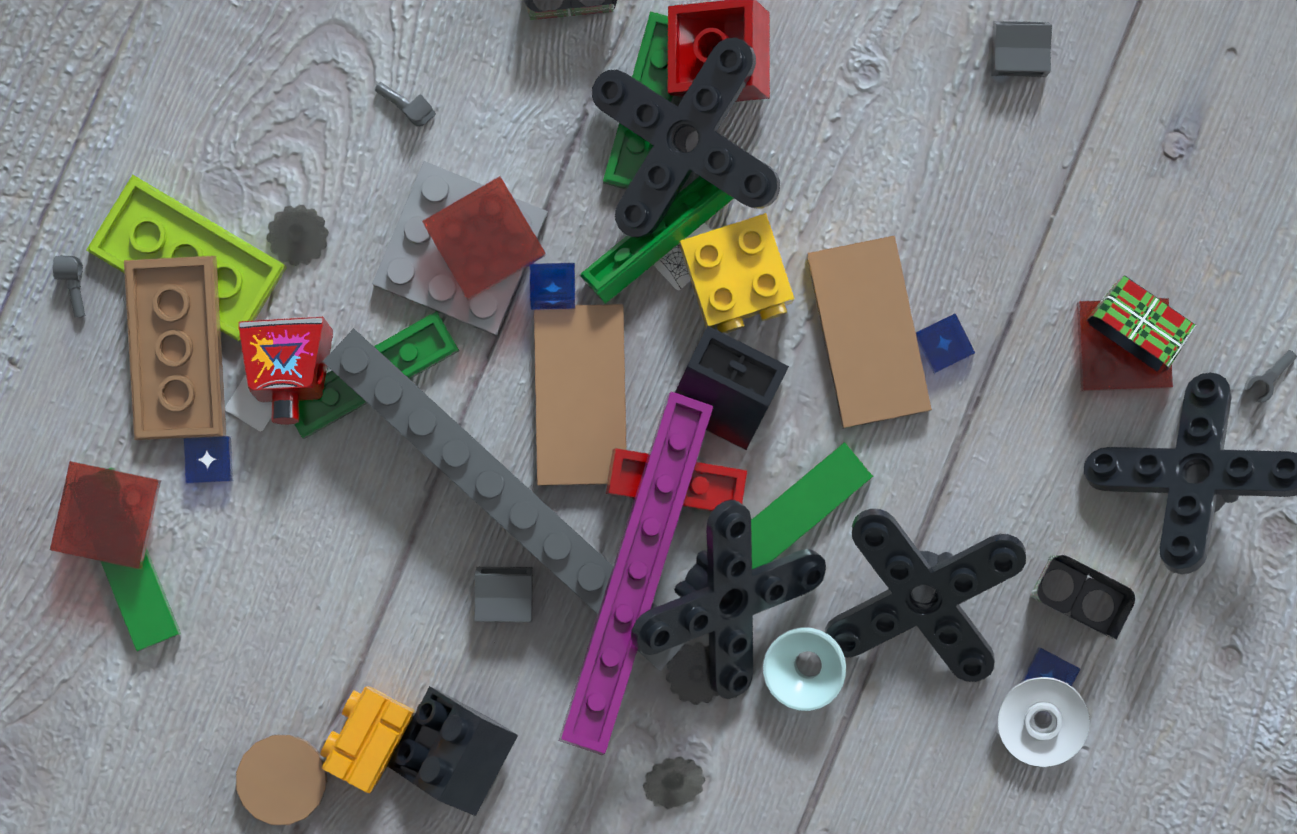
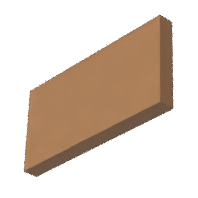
(868, 332)
(175, 347)
(579, 393)

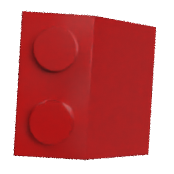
(701, 26)

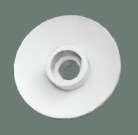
(1043, 743)

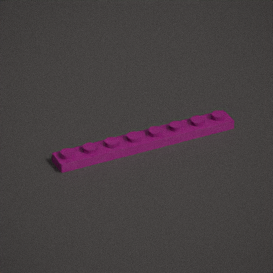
(635, 573)

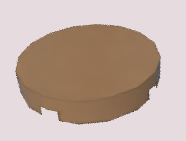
(281, 779)

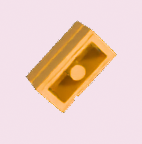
(367, 738)

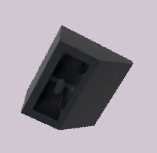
(734, 382)
(452, 751)

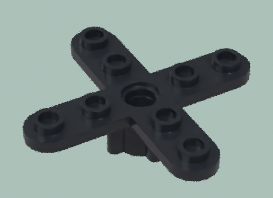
(669, 126)
(1195, 474)
(925, 593)
(724, 595)

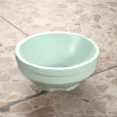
(793, 687)

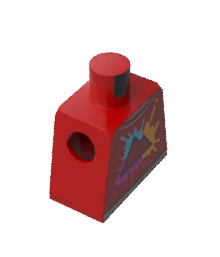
(286, 362)

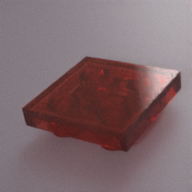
(484, 238)
(1109, 366)
(105, 515)

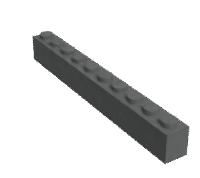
(476, 472)

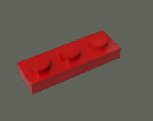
(706, 489)

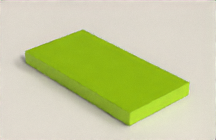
(156, 226)

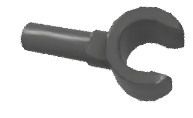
(417, 111)
(70, 269)
(1271, 375)

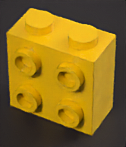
(737, 274)

